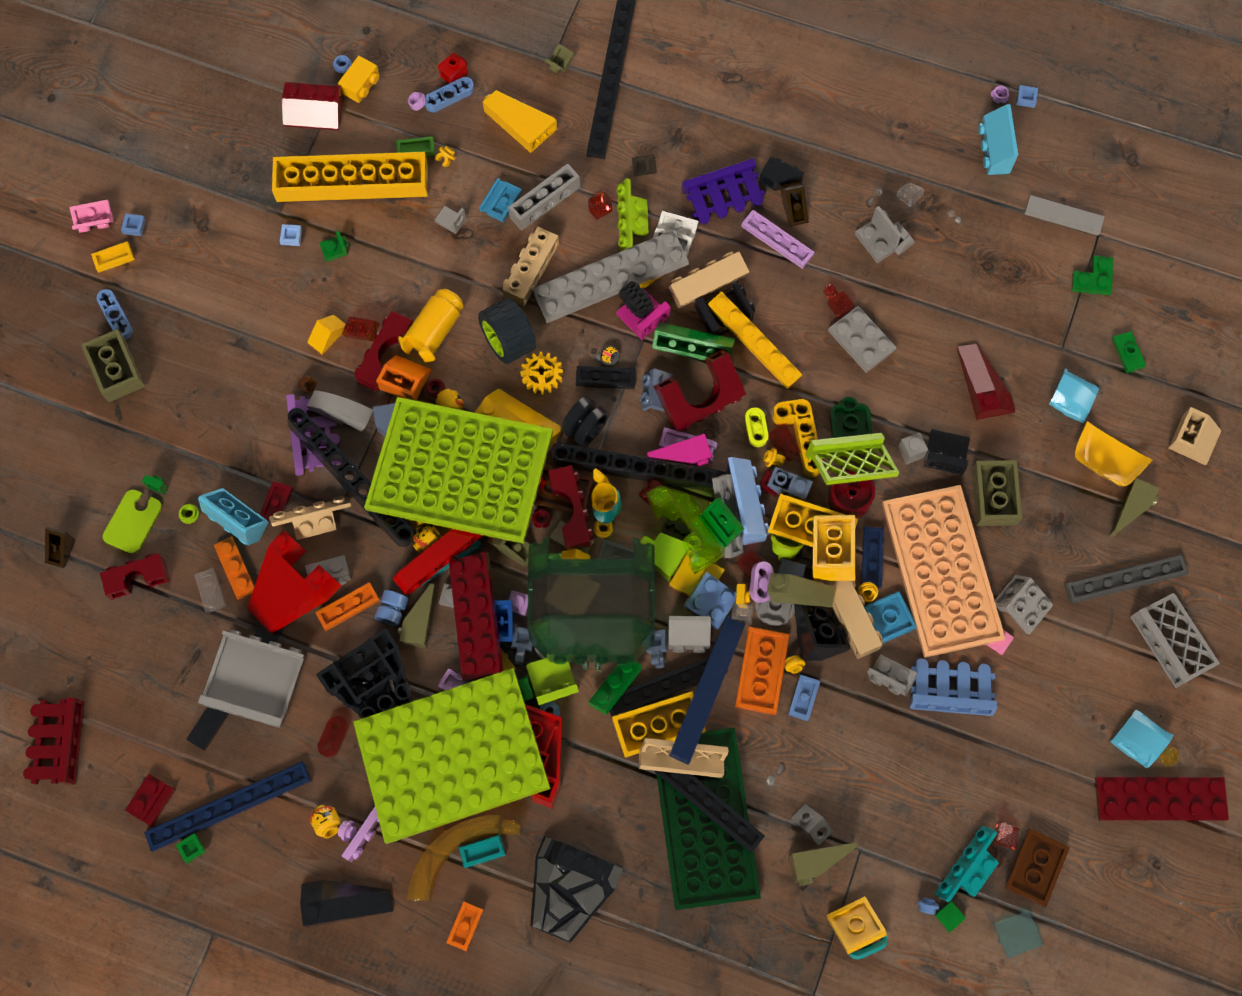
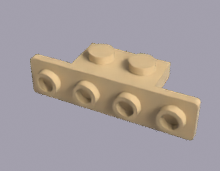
(312, 519)

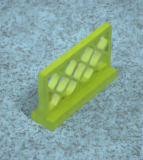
(849, 448)

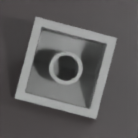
(689, 633)

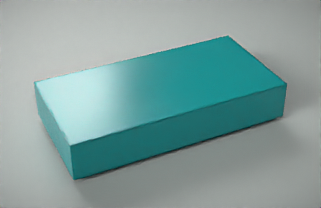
(482, 851)

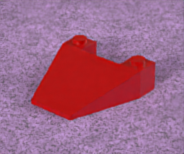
(284, 593)
(548, 736)

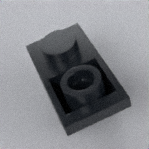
(778, 172)

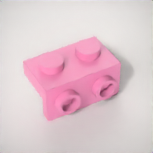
(91, 215)

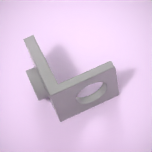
(450, 219)
(811, 822)

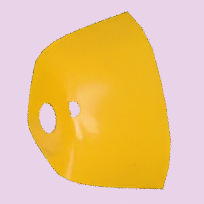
(1109, 456)

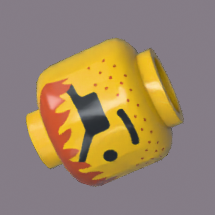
(450, 399)
(425, 538)
(325, 821)

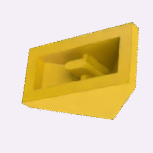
(325, 333)

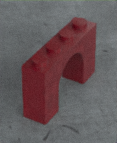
(726, 390)

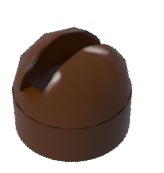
(310, 387)

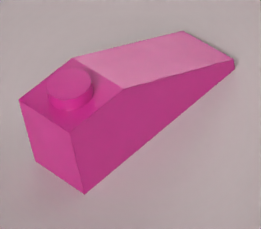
(689, 451)

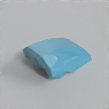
(1074, 396)
(1142, 739)

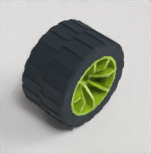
(507, 330)

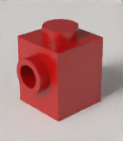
(453, 68)

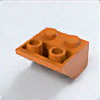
(403, 378)

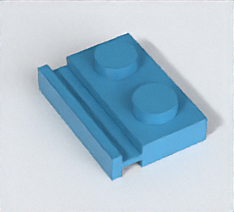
(499, 199)

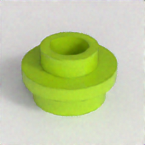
(188, 508)

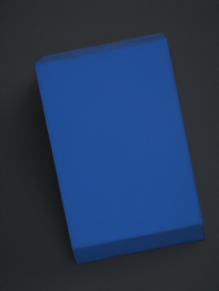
(505, 620)

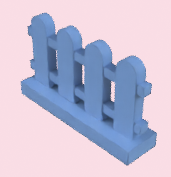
(942, 702)

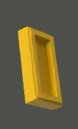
(112, 256)

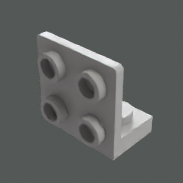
(879, 236)
(1023, 602)

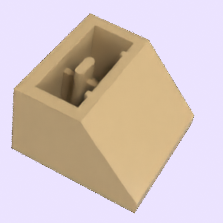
(1195, 436)

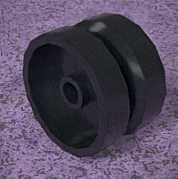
(584, 421)

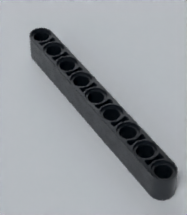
(632, 462)
(346, 468)

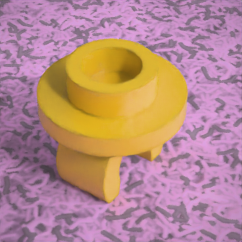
(447, 153)
(772, 458)

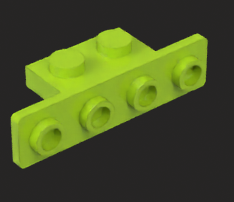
(632, 215)

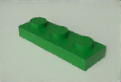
(614, 686)

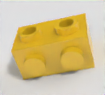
(359, 79)

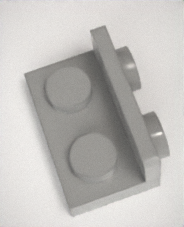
(335, 566)
(892, 675)

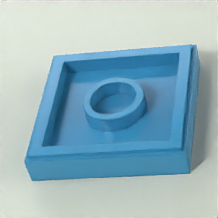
(891, 616)

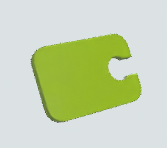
(129, 526)

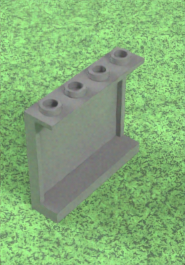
(252, 678)

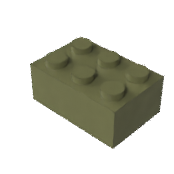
(112, 365)
(996, 493)

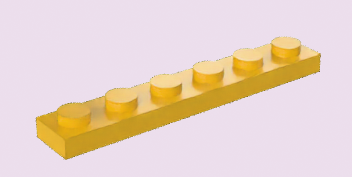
(754, 340)

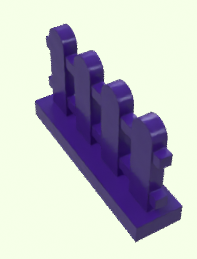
(711, 180)

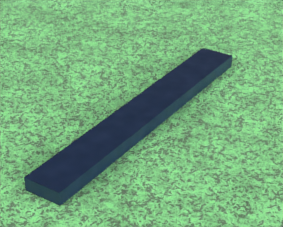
(707, 690)
(227, 806)

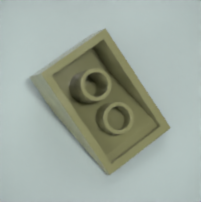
(811, 864)

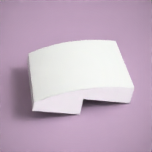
(684, 228)

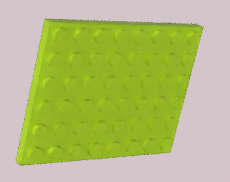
(459, 470)
(450, 756)

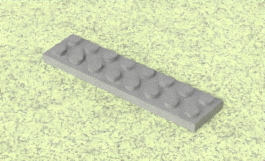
(609, 276)

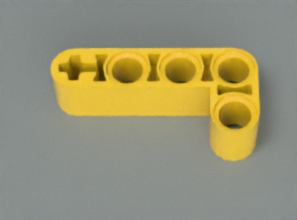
(799, 420)

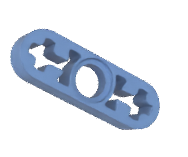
(463, 93)
(115, 306)

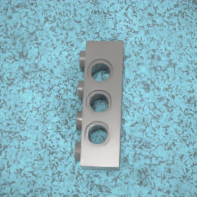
(544, 197)

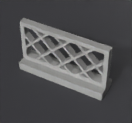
(1163, 647)

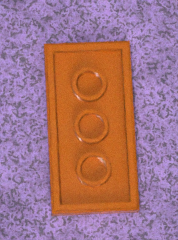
(762, 670)

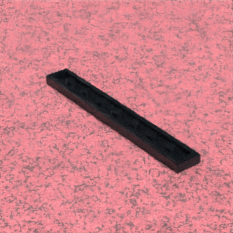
(212, 719)

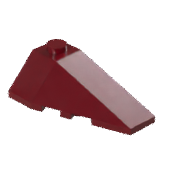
(985, 387)

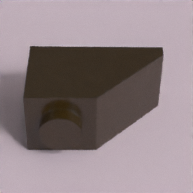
(794, 203)

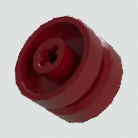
(852, 497)

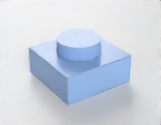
(291, 235)

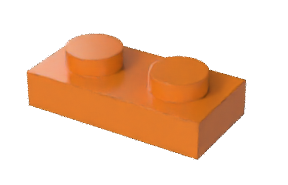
(465, 926)

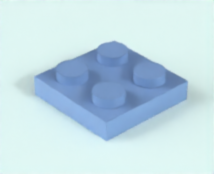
(711, 599)

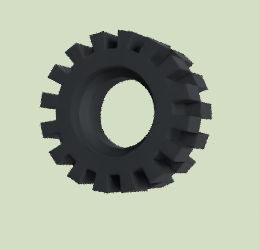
(636, 299)

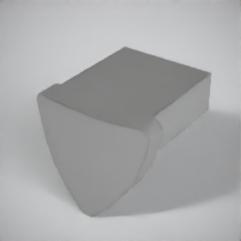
(907, 240)

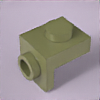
(560, 59)

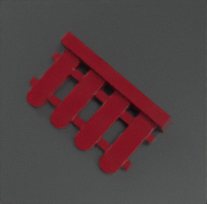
(66, 746)

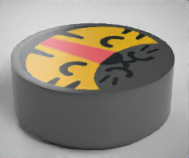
(609, 356)

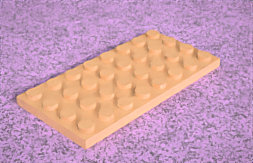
(943, 571)

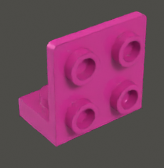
(646, 324)

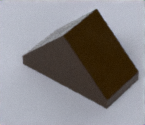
(57, 547)

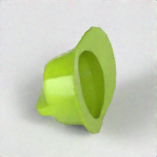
(784, 547)

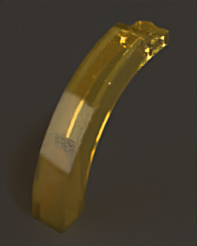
(437, 853)

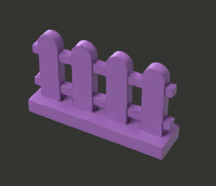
(309, 460)

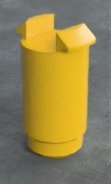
(432, 324)

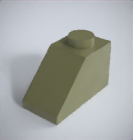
(513, 550)

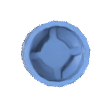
(392, 605)

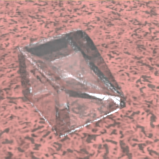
(910, 194)
(742, 612)

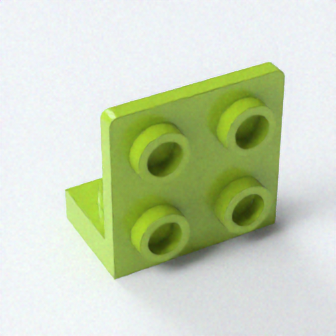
(551, 680)

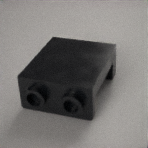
(711, 321)

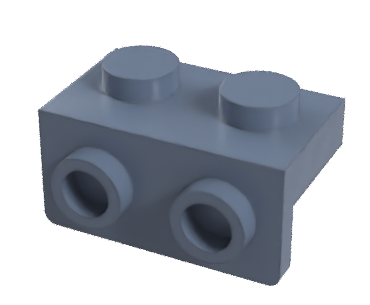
(649, 397)

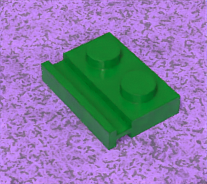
(721, 522)

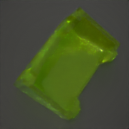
(700, 544)

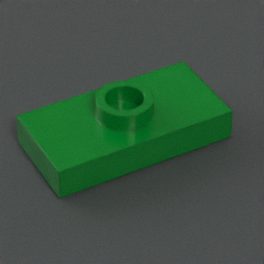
(1128, 352)

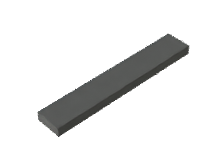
(1126, 579)

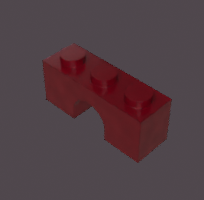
(117, 579)

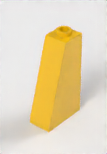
(521, 121)

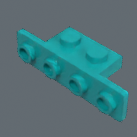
(972, 867)

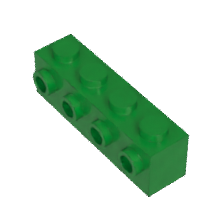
(689, 342)

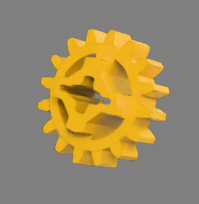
(551, 373)

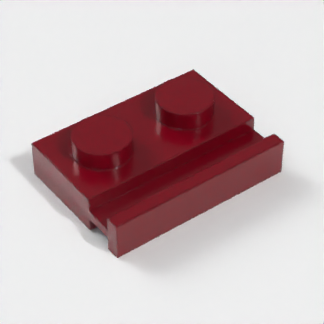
(150, 800)

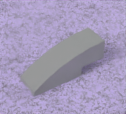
(340, 409)

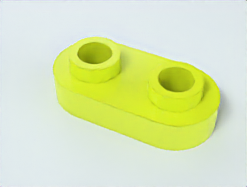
(756, 428)

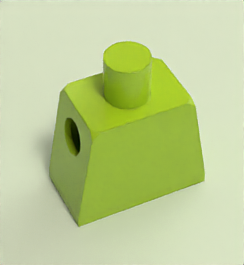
(668, 554)

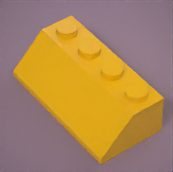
(507, 407)
(795, 519)
(653, 721)

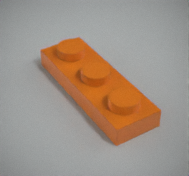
(234, 567)
(347, 606)

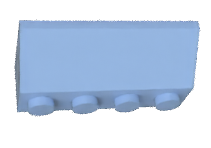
(747, 500)

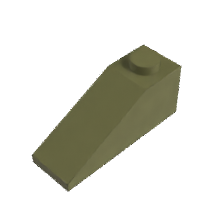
(1136, 502)
(798, 590)
(418, 621)

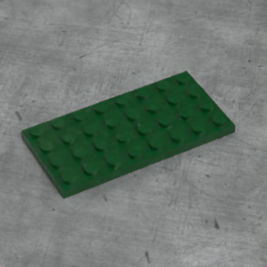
(702, 858)

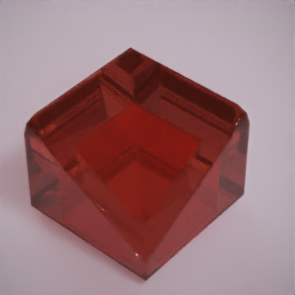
(600, 205)
(1006, 835)

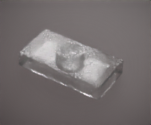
(210, 590)

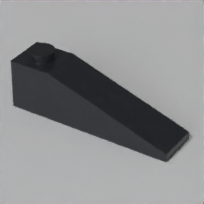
(819, 633)
(334, 902)

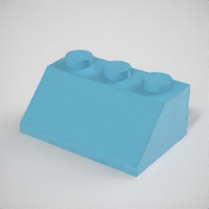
(998, 141)
(233, 515)

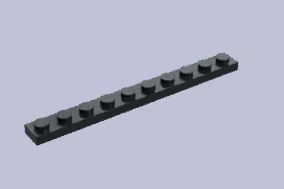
(611, 79)

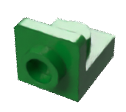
(334, 247)

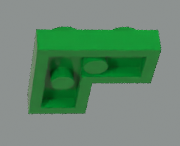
(1098, 281)

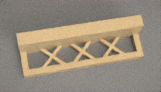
(706, 761)

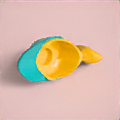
(605, 499)

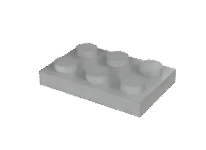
(862, 339)

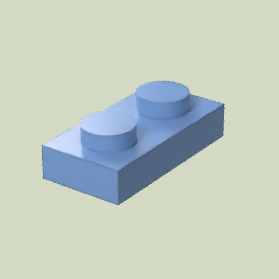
(804, 698)

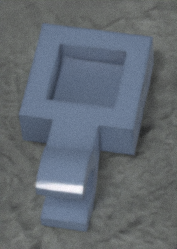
(521, 643)
(660, 645)

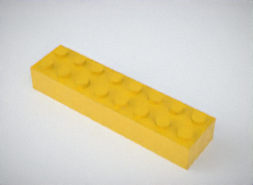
(350, 176)

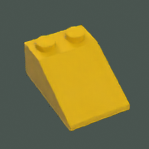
(834, 548)

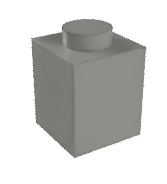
(913, 448)

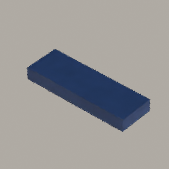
(872, 555)

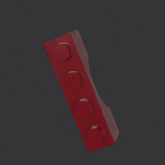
(393, 327)
(564, 485)

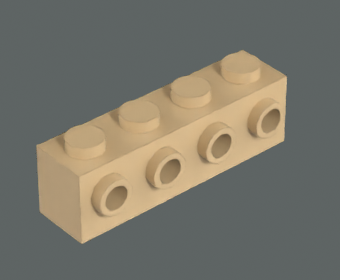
(530, 266)
(709, 279)
(854, 619)

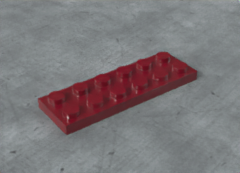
(475, 617)
(1161, 799)

